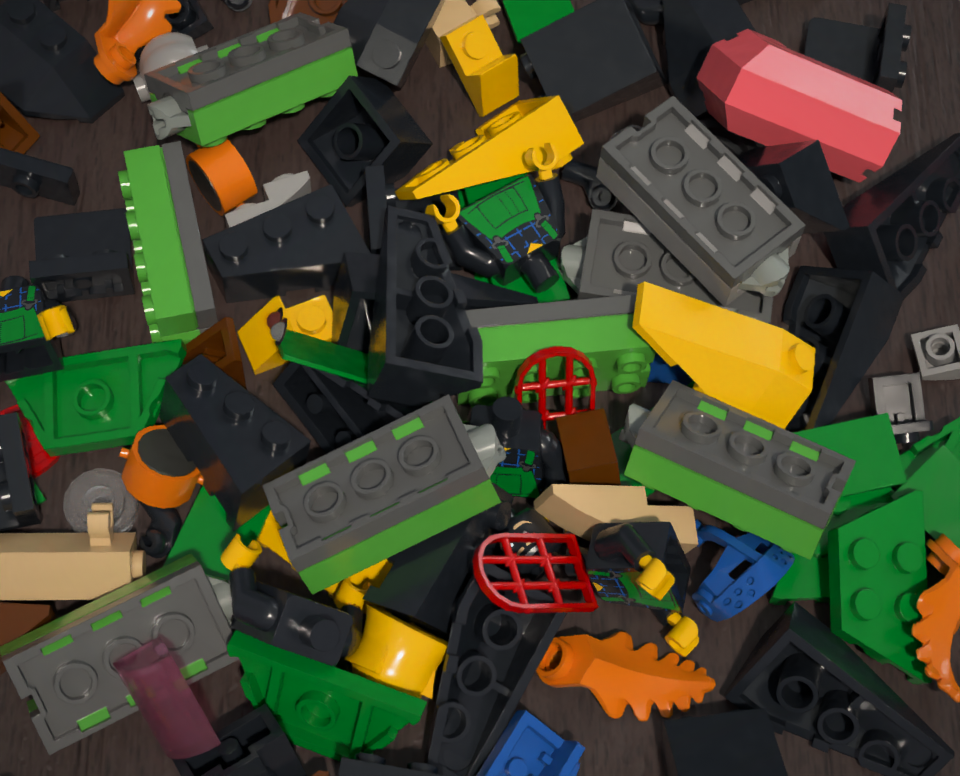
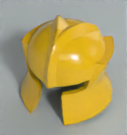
(398, 654)

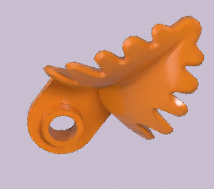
(126, 29)
(940, 616)
(624, 675)

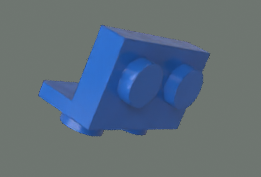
(532, 750)

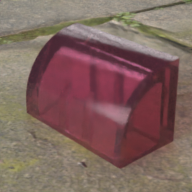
(166, 701)

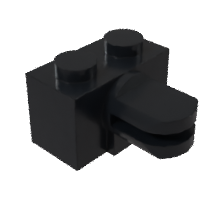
(247, 748)

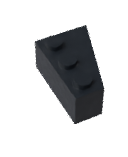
(284, 249)
(334, 406)
(229, 437)
(434, 573)

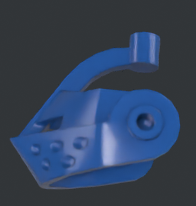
(723, 597)

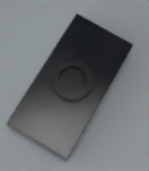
(38, 177)

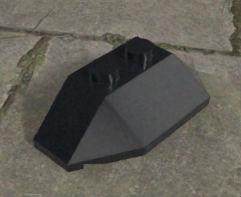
(50, 66)

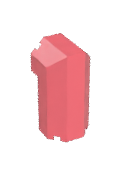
(786, 98)

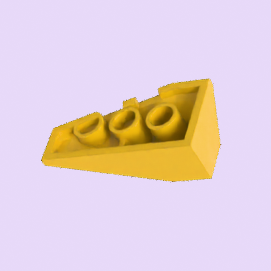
(500, 148)
(727, 353)

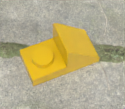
(483, 69)
(308, 318)

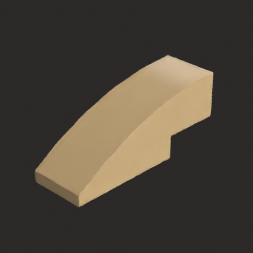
(585, 506)

